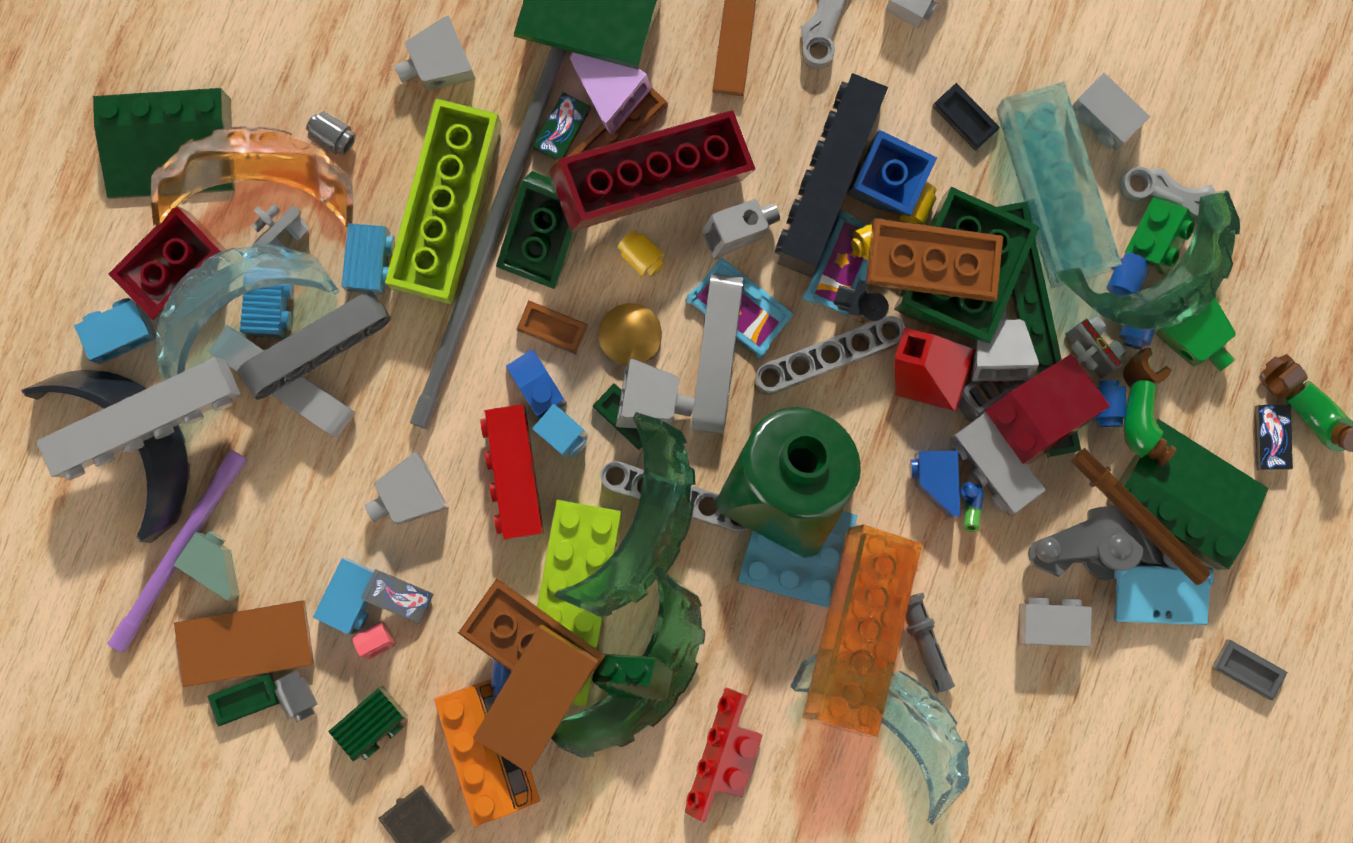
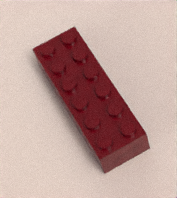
(651, 170)

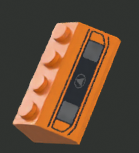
(488, 781)

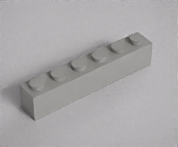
(139, 418)

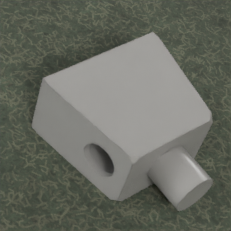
(436, 57)
(738, 227)
(1007, 356)
(651, 394)
(407, 492)

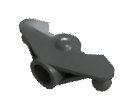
(1101, 542)

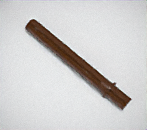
(1140, 516)

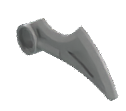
(819, 32)
(1163, 187)

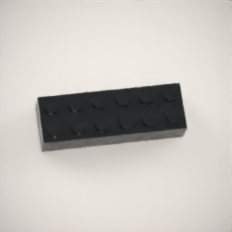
(833, 170)

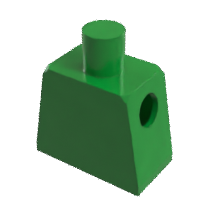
(1201, 337)

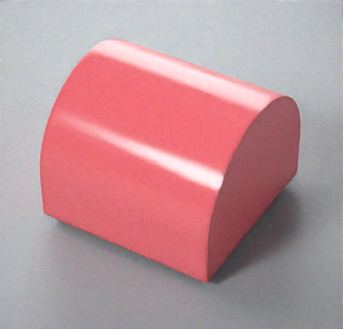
(373, 641)

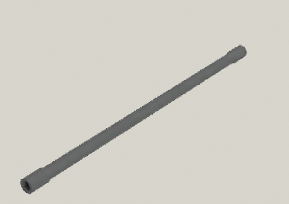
(428, 399)

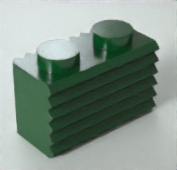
(633, 676)
(368, 724)

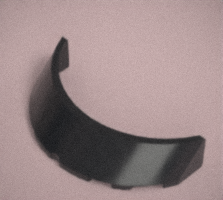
(163, 458)

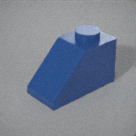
(535, 383)
(938, 478)

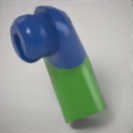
(974, 498)

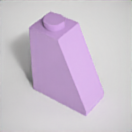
(612, 88)

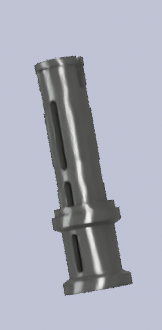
(921, 627)

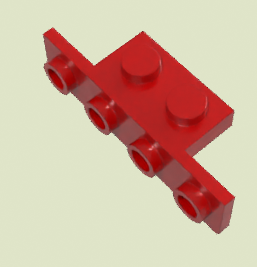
(726, 757)

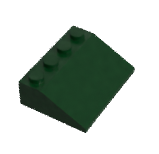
(594, 28)
(148, 128)
(963, 315)
(1197, 498)

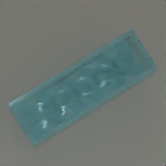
(1058, 182)

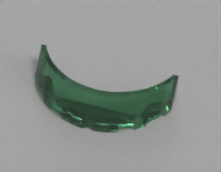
(1187, 287)
(655, 531)
(675, 643)

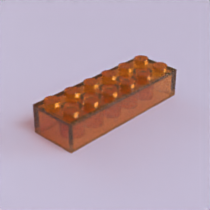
(862, 631)

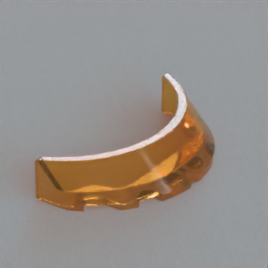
(251, 155)

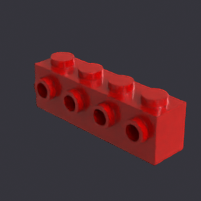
(513, 472)

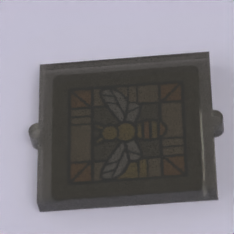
(416, 819)

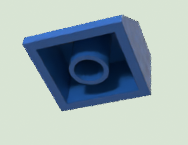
(891, 174)

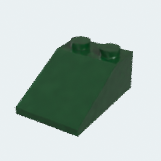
(537, 233)

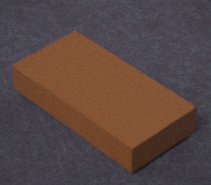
(552, 327)

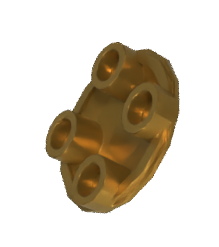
(630, 333)

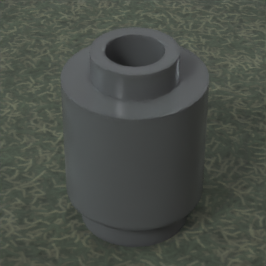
(330, 133)
(295, 696)

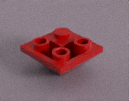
(931, 369)

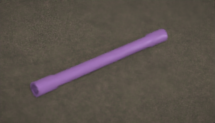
(131, 623)

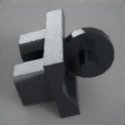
(861, 303)

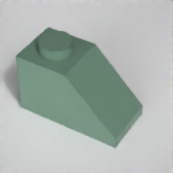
(210, 564)

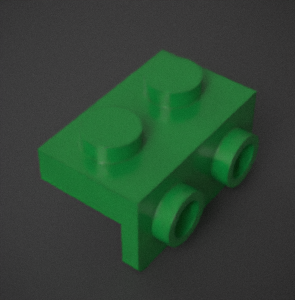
(1162, 234)

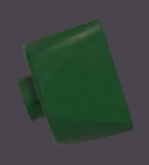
(792, 479)

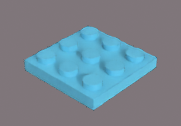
(788, 574)

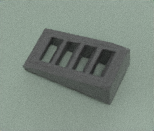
(973, 403)

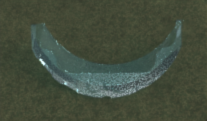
(221, 281)
(926, 731)

